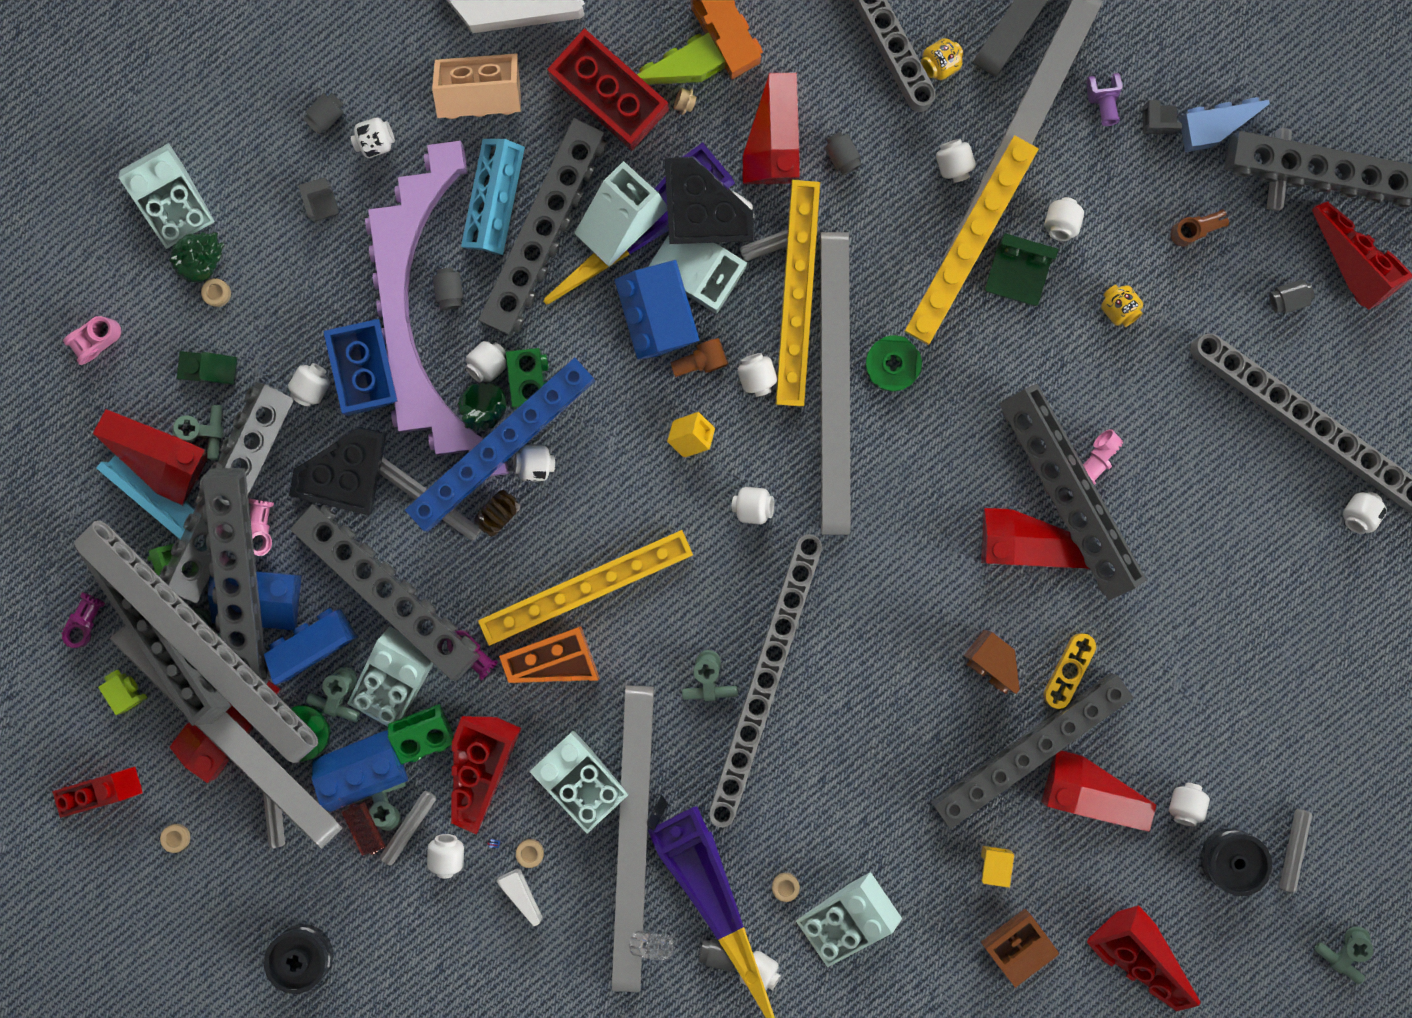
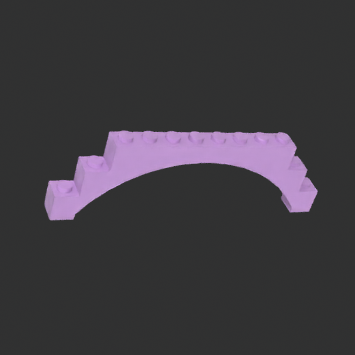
(394, 239)

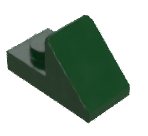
(207, 367)

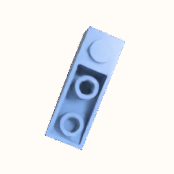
(1207, 128)

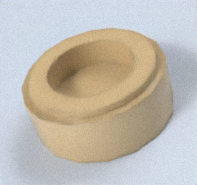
(216, 292)
(175, 838)
(529, 853)
(785, 887)

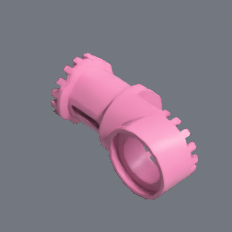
(1105, 446)
(259, 518)

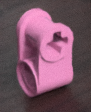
(87, 340)

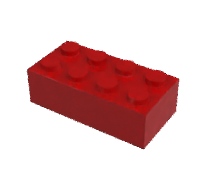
(608, 89)

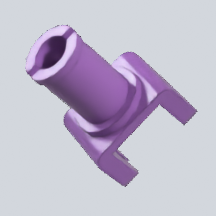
(1106, 98)

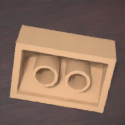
(476, 86)

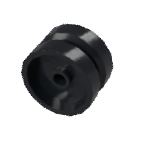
(1250, 870)
(299, 974)

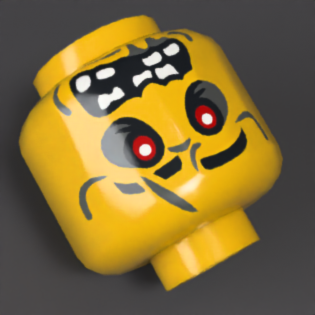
(942, 59)
(1122, 305)

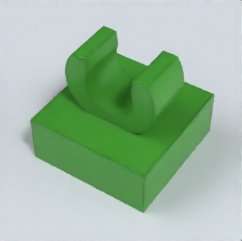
(160, 557)

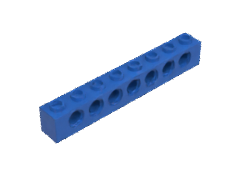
(500, 445)

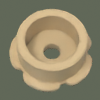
(685, 101)

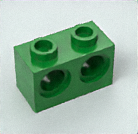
(519, 379)
(417, 728)

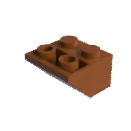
(996, 659)
(1020, 947)

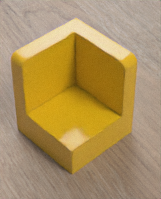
(691, 434)
(997, 866)

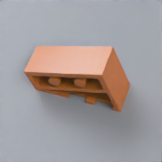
(729, 33)
(552, 659)

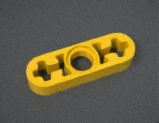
(1081, 668)

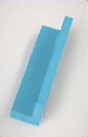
(496, 195)
(165, 511)

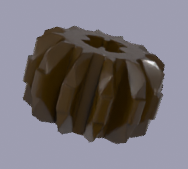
(497, 513)

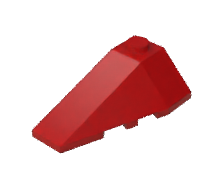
(773, 142)
(1367, 270)
(158, 458)
(1024, 540)
(200, 753)
(479, 760)
(1090, 791)
(1140, 949)

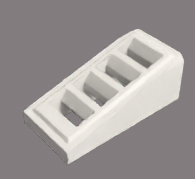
(517, 890)

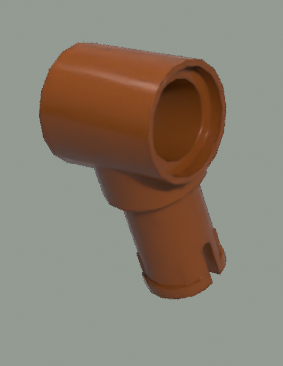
(1199, 227)
(706, 357)

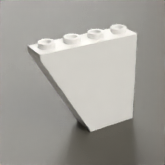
(505, 14)

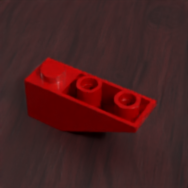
(97, 792)

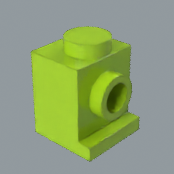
(121, 692)

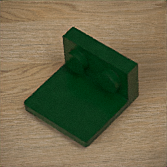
(1020, 269)

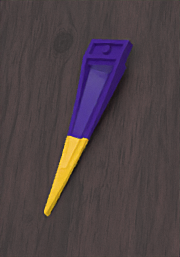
(595, 265)
(695, 863)

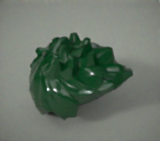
(196, 256)
(482, 406)

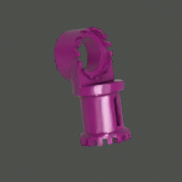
(82, 619)
(484, 659)

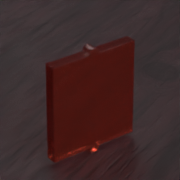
(363, 829)

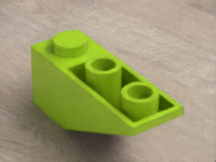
(687, 65)

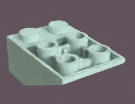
(166, 195)
(619, 214)
(705, 269)
(390, 678)
(579, 782)
(850, 920)

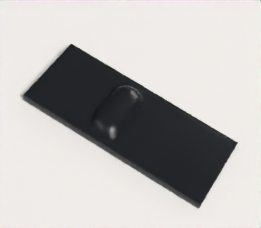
(657, 812)

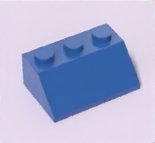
(656, 310)
(360, 367)
(277, 596)
(308, 645)
(356, 772)

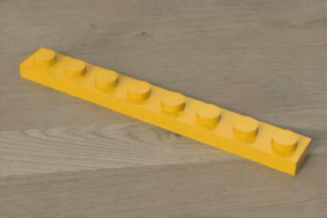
(971, 240)
(797, 292)
(585, 587)

